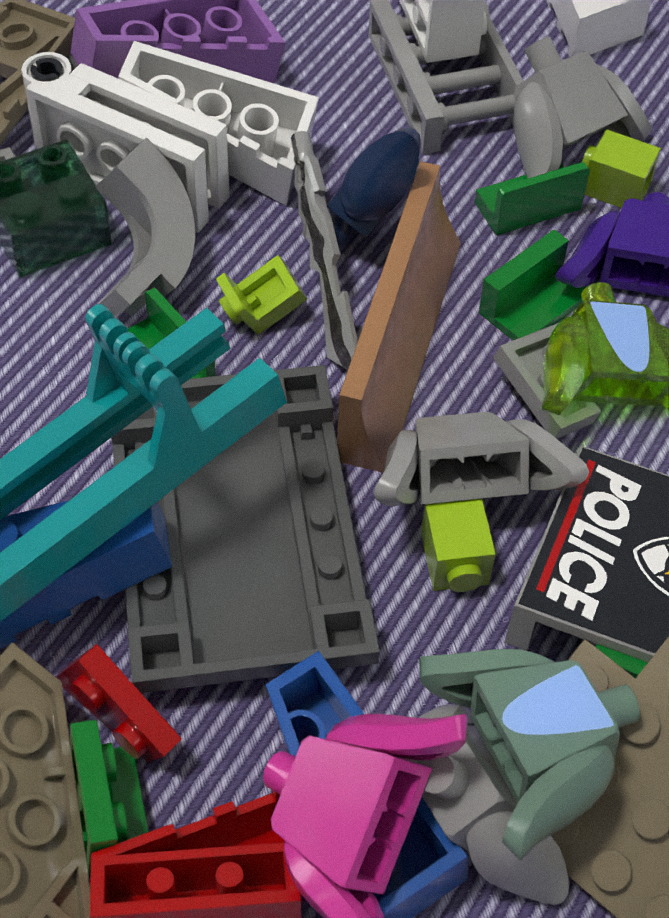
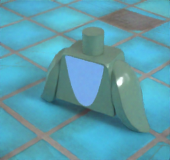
(542, 729)

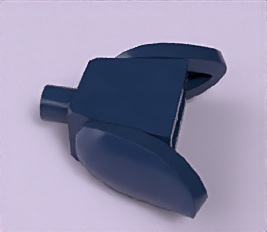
(375, 184)

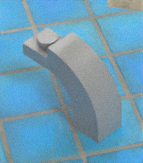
(160, 222)

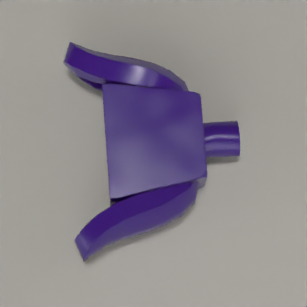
(626, 249)

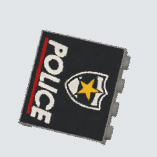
(602, 562)

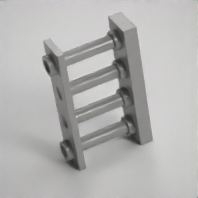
(417, 89)

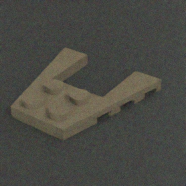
(23, 33)

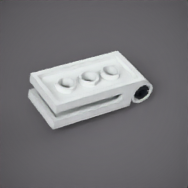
(112, 117)

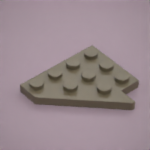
(39, 807)
(623, 840)

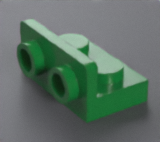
(106, 790)

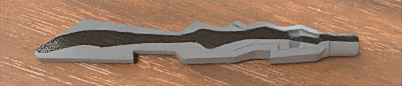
(324, 250)

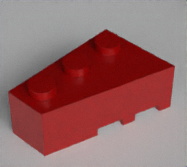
(202, 870)

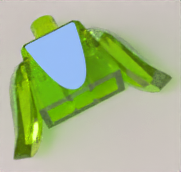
(606, 355)

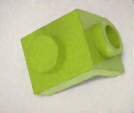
(261, 296)

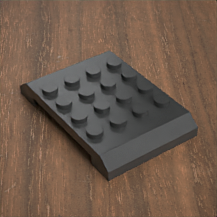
(255, 551)

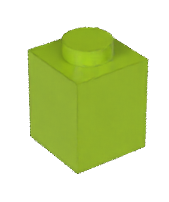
(620, 168)
(457, 545)

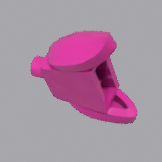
(352, 804)

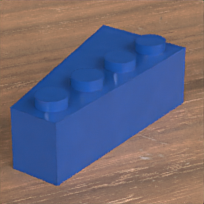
(117, 564)
(429, 865)

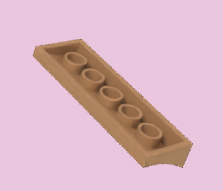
(397, 326)

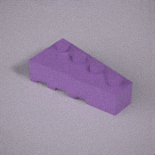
(216, 32)

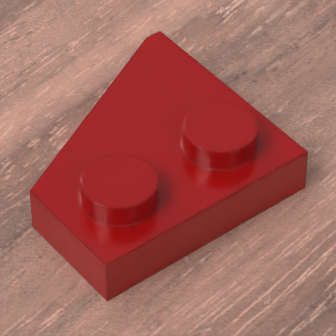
(119, 705)

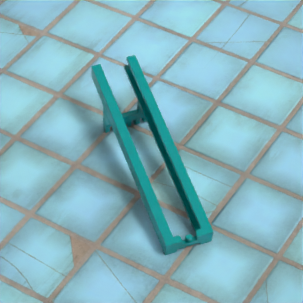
(121, 387)

